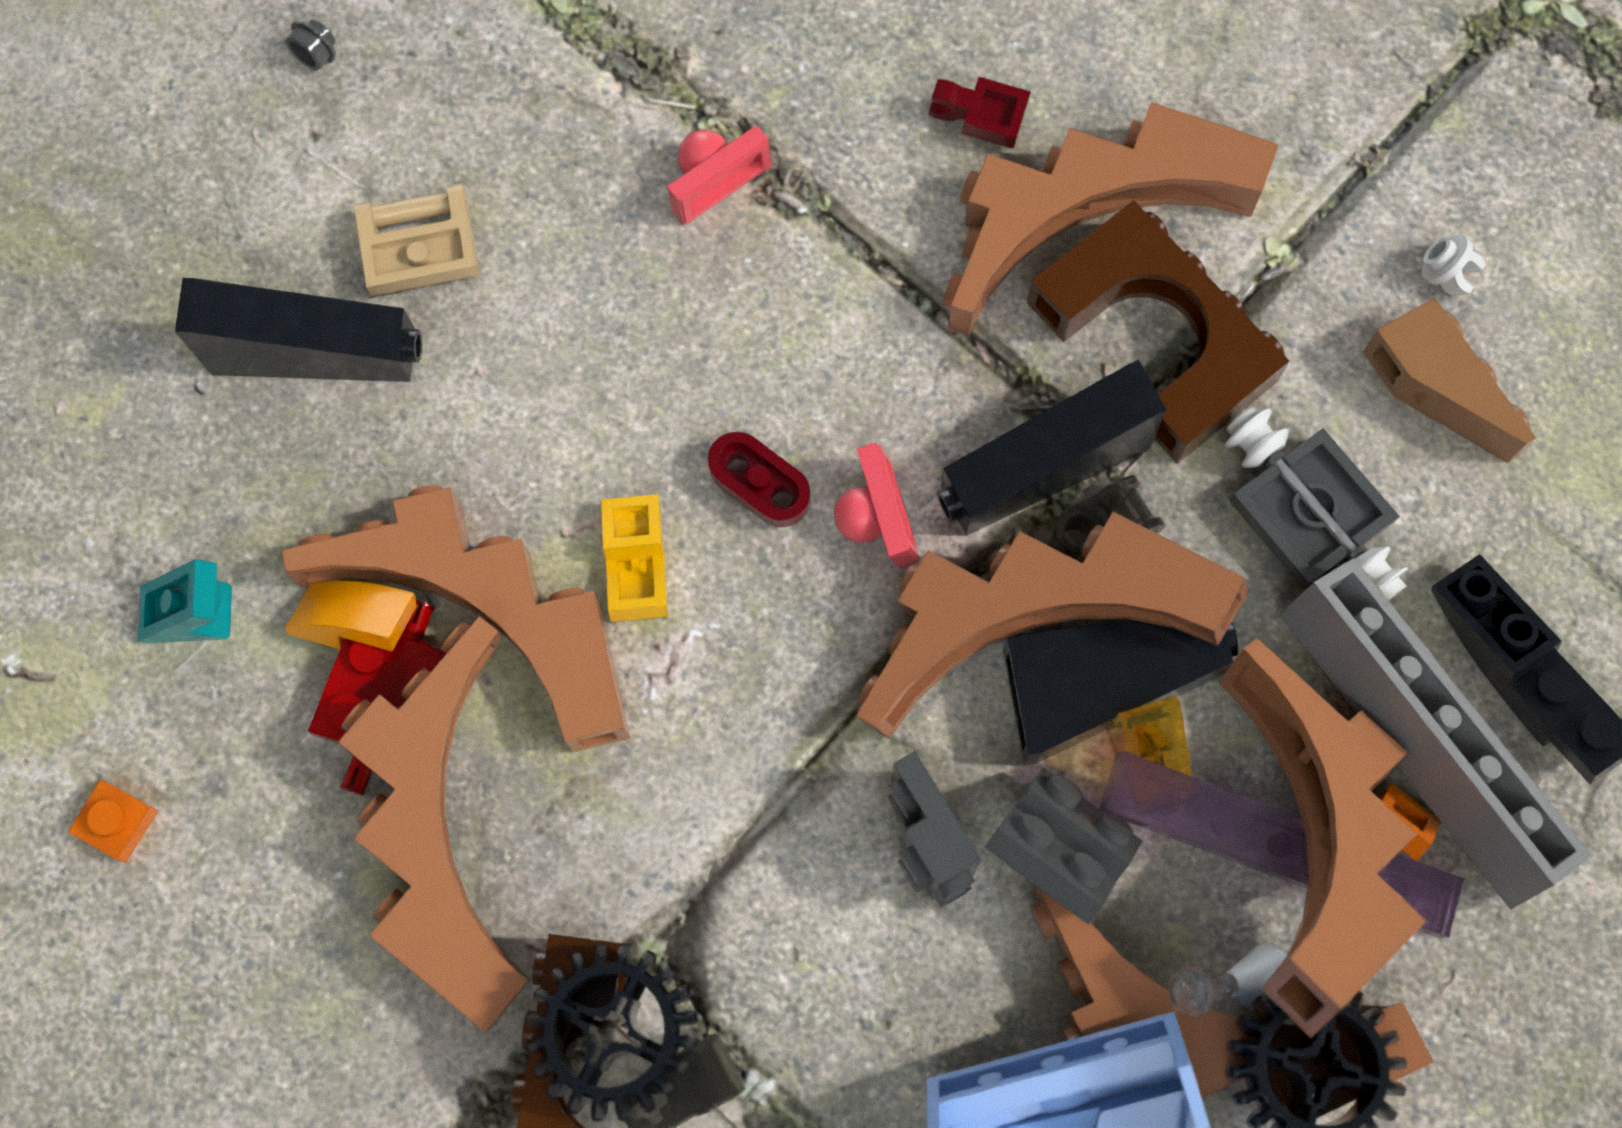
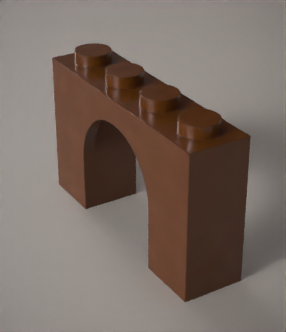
(1138, 259)

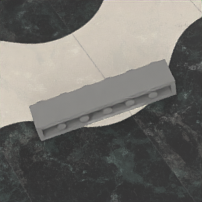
(1450, 748)

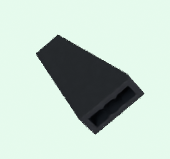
(294, 334)
(1054, 450)
(1080, 677)

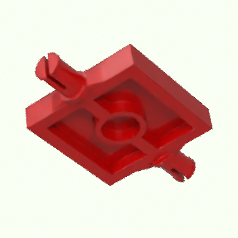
(365, 673)

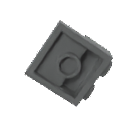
(1065, 844)
(935, 848)

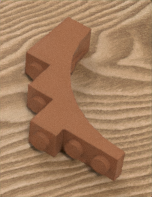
(1162, 162)
(1123, 576)
(497, 582)
(1333, 765)
(432, 923)
(1123, 994)

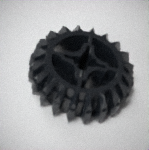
(597, 1058)
(1307, 1096)

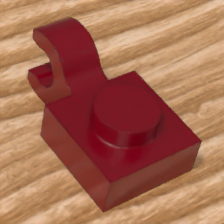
(990, 110)

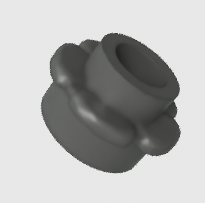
(311, 44)

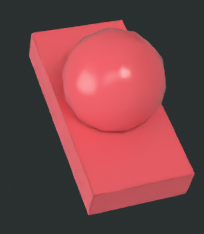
(715, 169)
(878, 509)

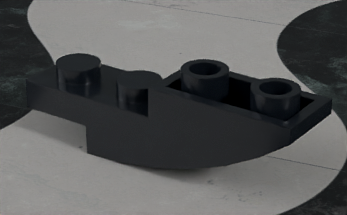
(1526, 669)

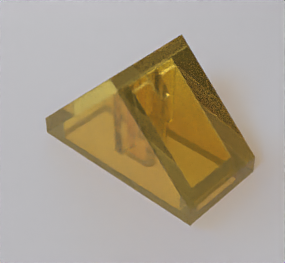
(1153, 734)

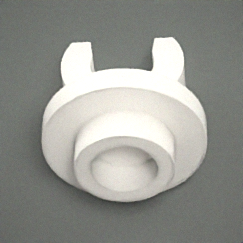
(1446, 261)

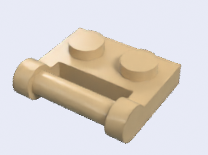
(418, 253)

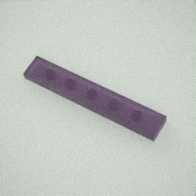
(1254, 833)

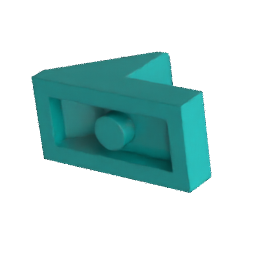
(185, 605)

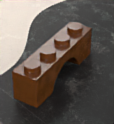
(529, 1092)

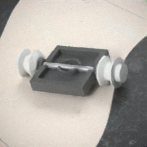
(1311, 504)

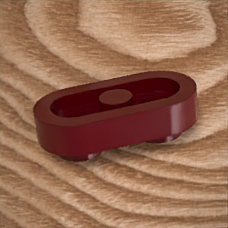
(761, 481)

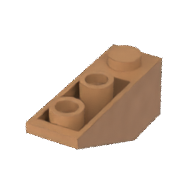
(1440, 375)

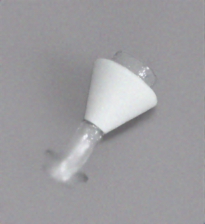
(1195, 991)

